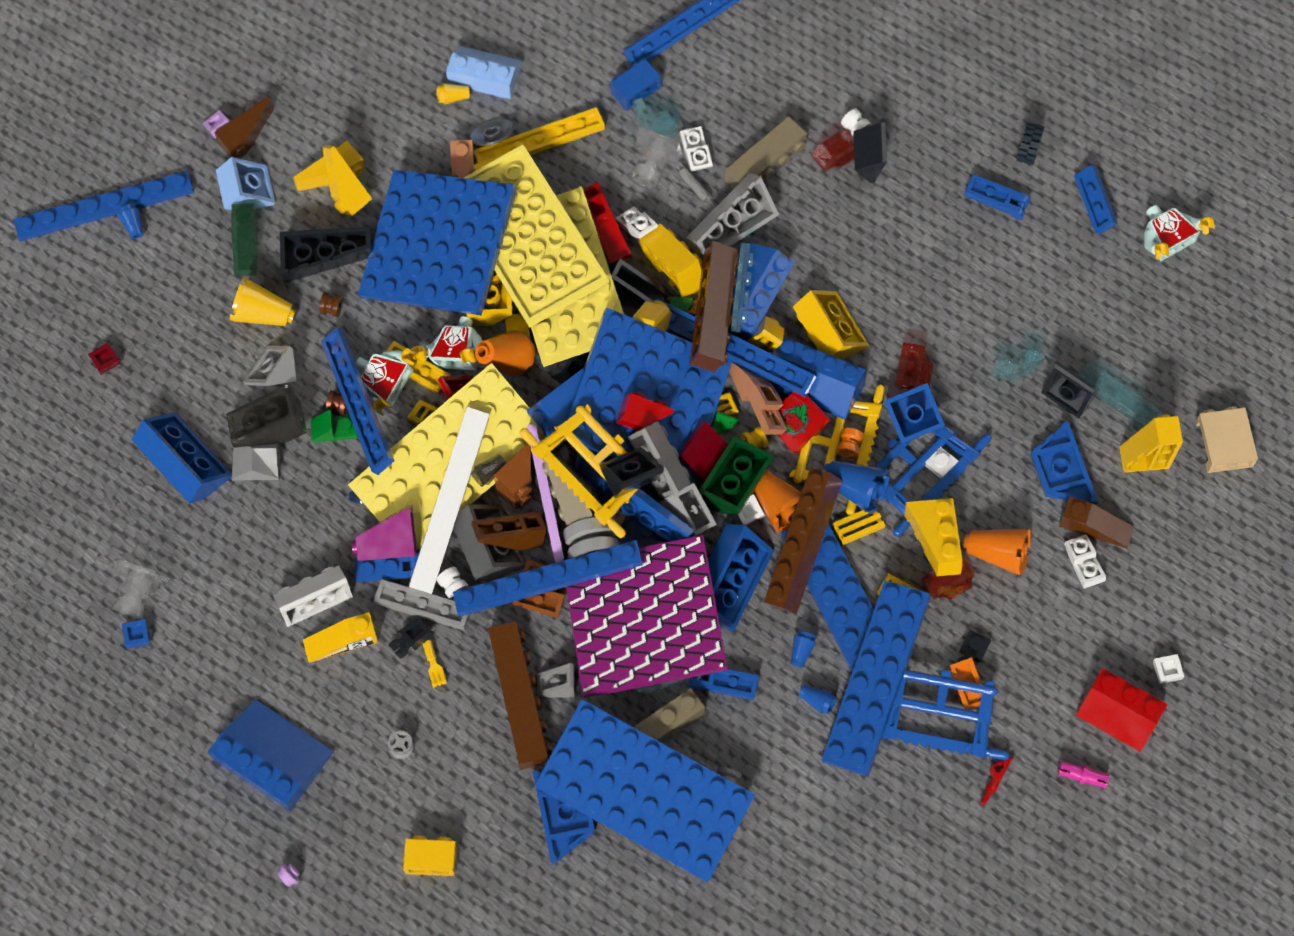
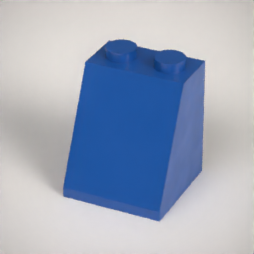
(554, 407)

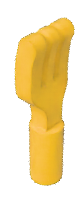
(435, 671)

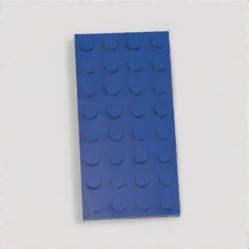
(644, 790)

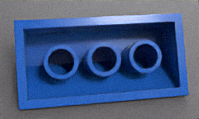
(767, 277)
(836, 380)
(181, 456)
(736, 570)

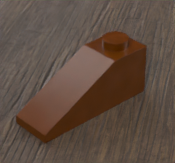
(242, 132)
(1095, 523)
(512, 531)

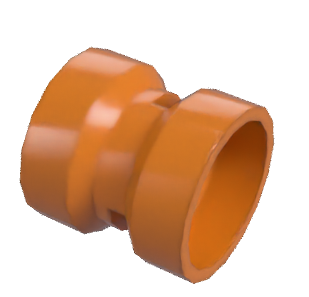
(850, 442)

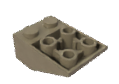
(570, 506)

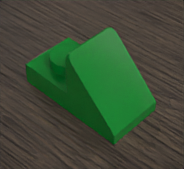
(332, 428)

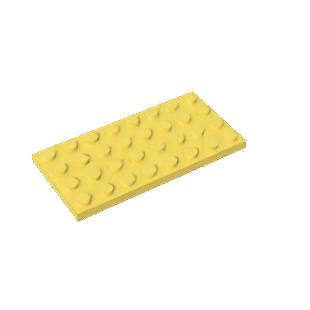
(541, 252)
(575, 326)
(426, 450)

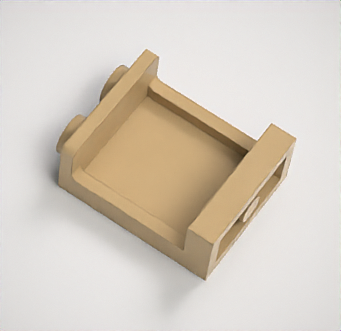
(1227, 439)

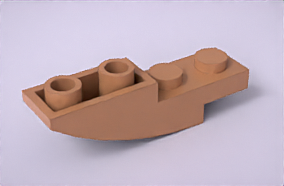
(462, 158)
(762, 397)

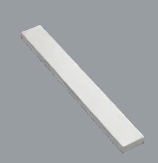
(448, 500)

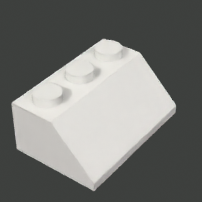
(313, 595)

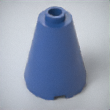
(860, 483)

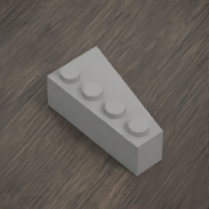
(736, 216)

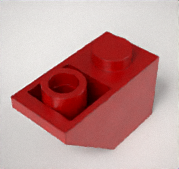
(640, 412)

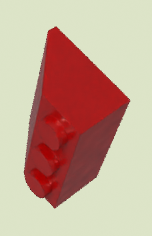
(1121, 710)

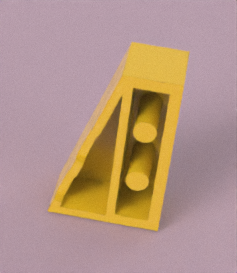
(673, 259)
(1153, 445)
(937, 531)

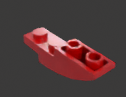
(606, 224)

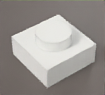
(941, 462)
(751, 511)
(1168, 669)

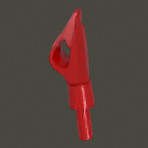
(996, 778)

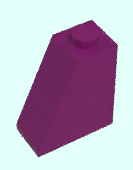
(388, 538)

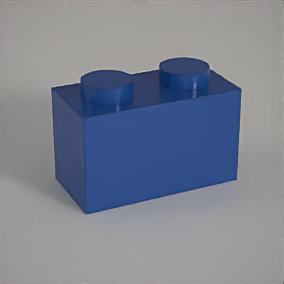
(635, 83)

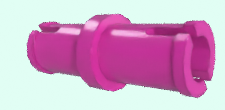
(1083, 774)

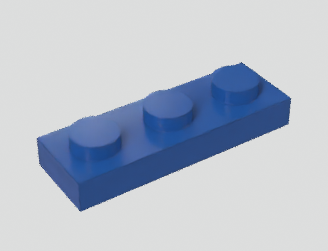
(1095, 199)

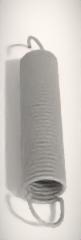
(694, 184)

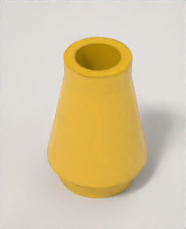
(452, 93)

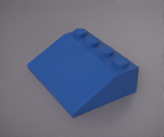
(270, 754)

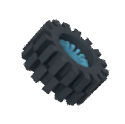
(1030, 143)

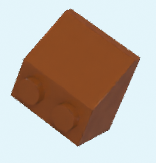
(515, 479)

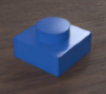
(136, 634)

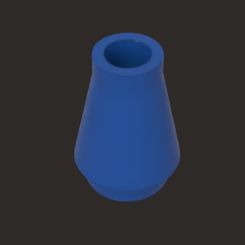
(131, 220)
(802, 647)
(819, 699)

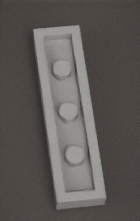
(419, 604)

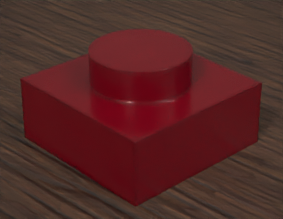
(104, 358)

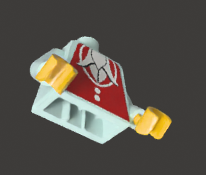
(1172, 231)
(453, 347)
(386, 376)

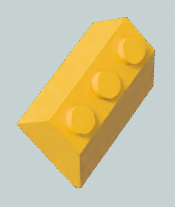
(497, 305)
(830, 324)

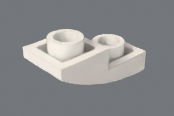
(695, 149)
(636, 223)
(1084, 561)

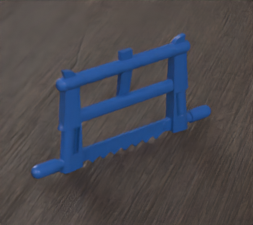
(945, 436)
(982, 717)

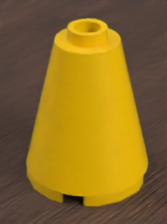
(260, 306)

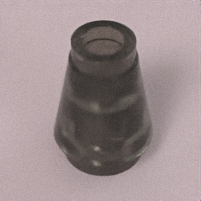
(484, 472)

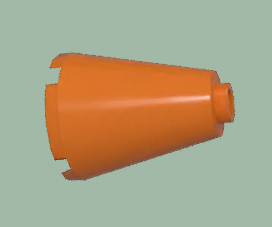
(508, 352)
(777, 500)
(1000, 547)

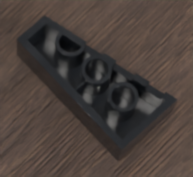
(321, 250)

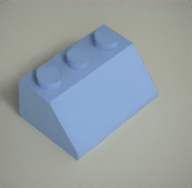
(483, 71)

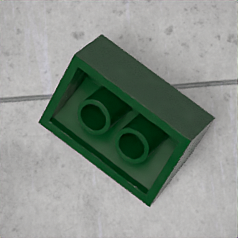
(735, 477)

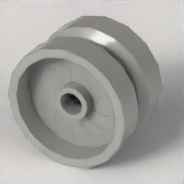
(588, 537)

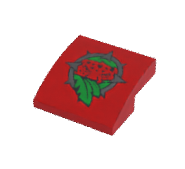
(802, 419)

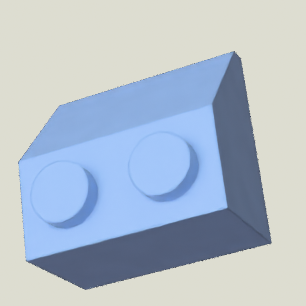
(245, 183)

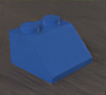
(914, 413)

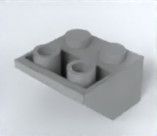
(690, 509)

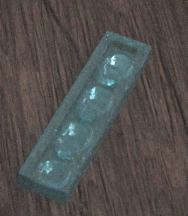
(741, 295)
(1120, 396)

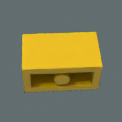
(430, 856)

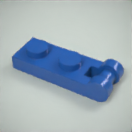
(997, 196)
(384, 569)
(728, 683)

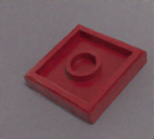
(702, 451)

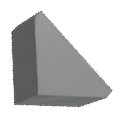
(557, 682)

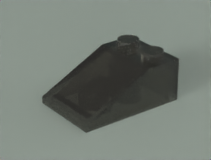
(267, 420)

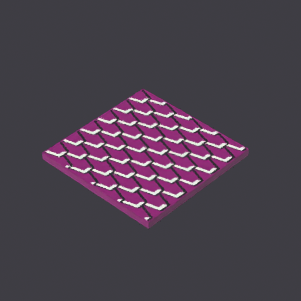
(648, 621)

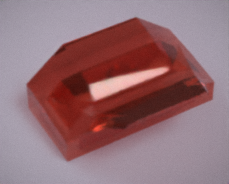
(835, 151)
(913, 367)
(949, 585)

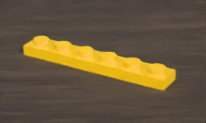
(546, 136)

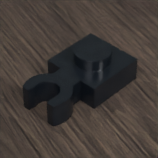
(413, 636)
(974, 646)

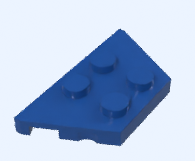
(1062, 467)
(563, 825)

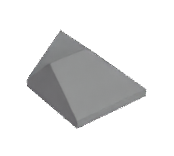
(273, 367)
(256, 462)

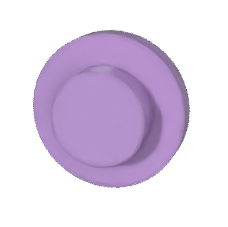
(288, 874)

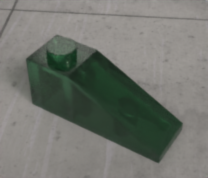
(244, 239)

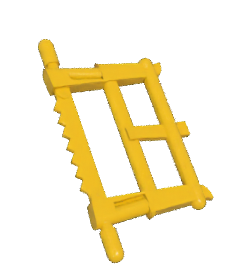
(866, 409)
(565, 431)

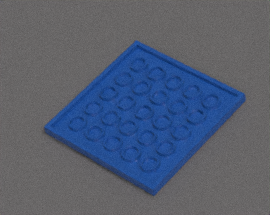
(437, 242)
(646, 360)

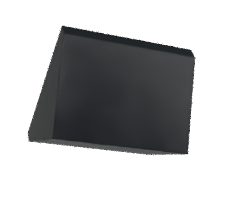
(870, 151)
(1069, 390)
(630, 471)

